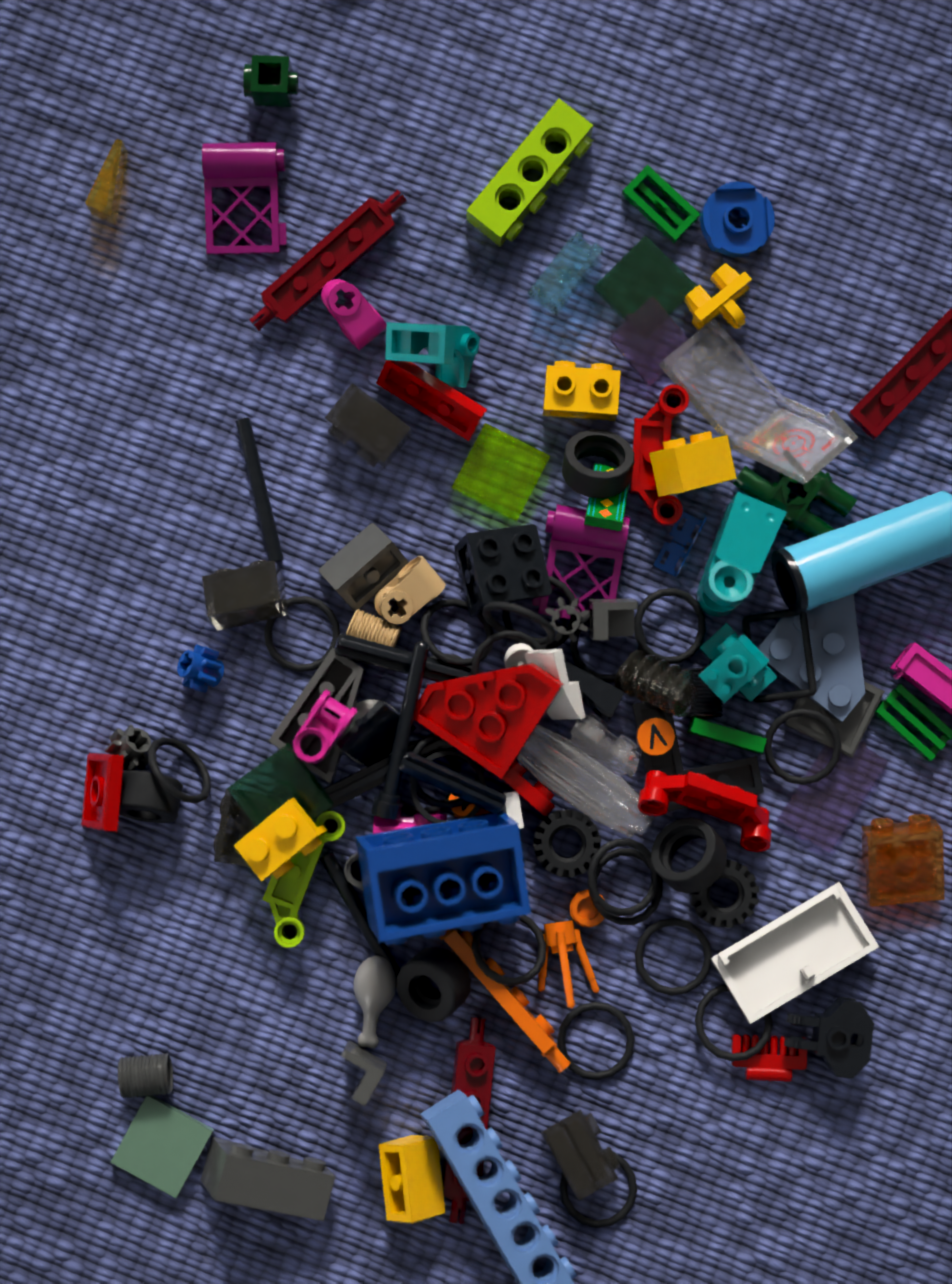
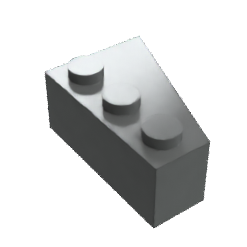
(344, 682)
(267, 1179)

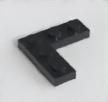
(739, 773)

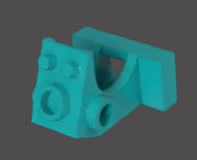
(447, 346)
(735, 665)

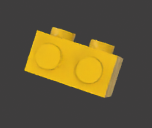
(581, 391)
(692, 465)
(414, 1181)

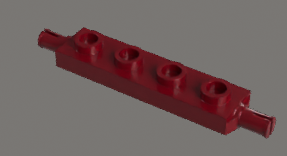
(328, 260)
(473, 1077)

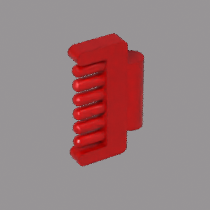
(768, 1066)

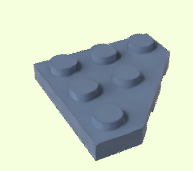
(834, 655)

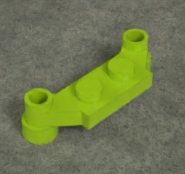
(289, 891)

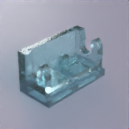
(566, 273)

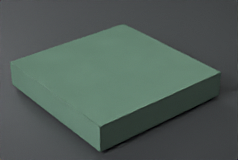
(162, 1145)

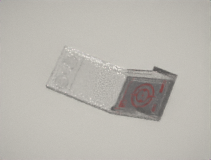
(751, 410)

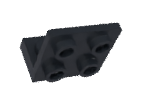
(502, 566)

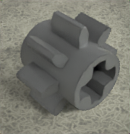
(571, 609)
(132, 744)

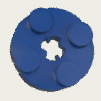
(751, 205)

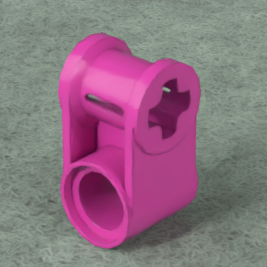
(356, 316)
(324, 726)

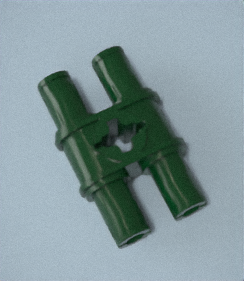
(797, 510)

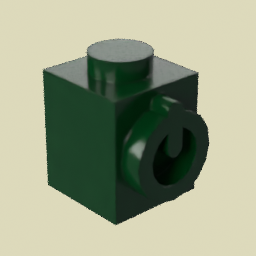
(270, 81)

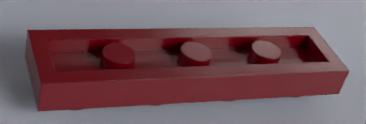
(905, 379)

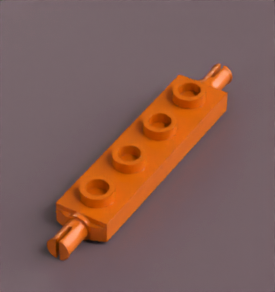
(512, 1000)

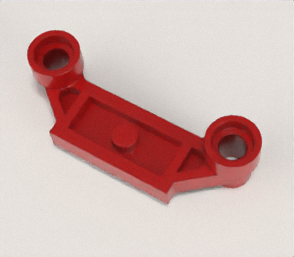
(648, 437)
(709, 797)

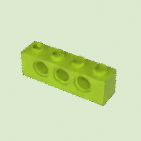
(558, 125)

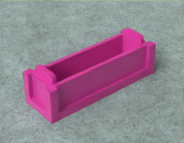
(925, 674)

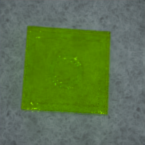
(500, 472)

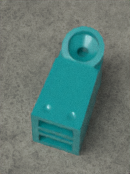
(737, 553)

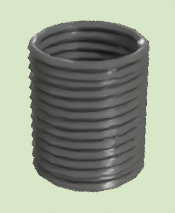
(145, 1075)

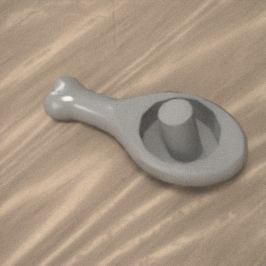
(374, 990)

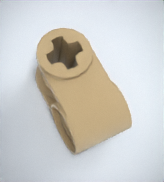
(412, 588)

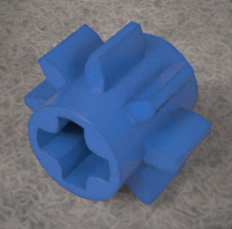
(200, 668)

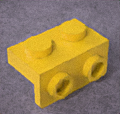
(280, 839)

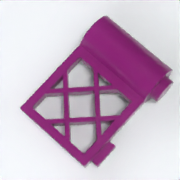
(248, 167)
(573, 536)

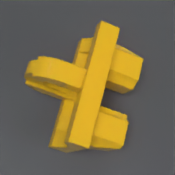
(731, 288)

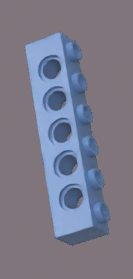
(444, 1123)

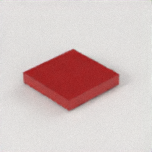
(102, 791)

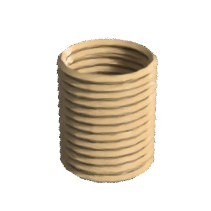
(373, 629)

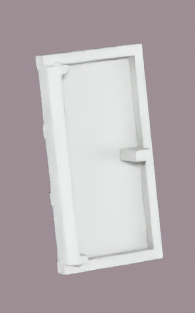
(794, 952)

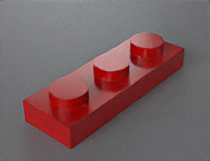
(432, 397)

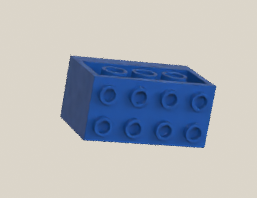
(437, 852)

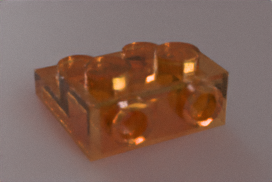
(903, 860)

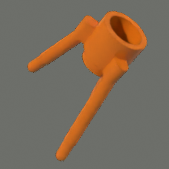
(560, 938)

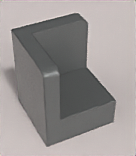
(611, 618)

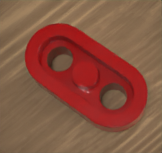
(536, 795)

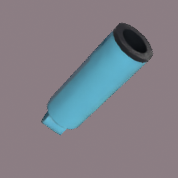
(864, 553)

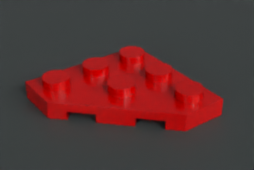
(489, 712)

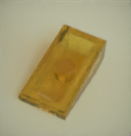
(106, 192)

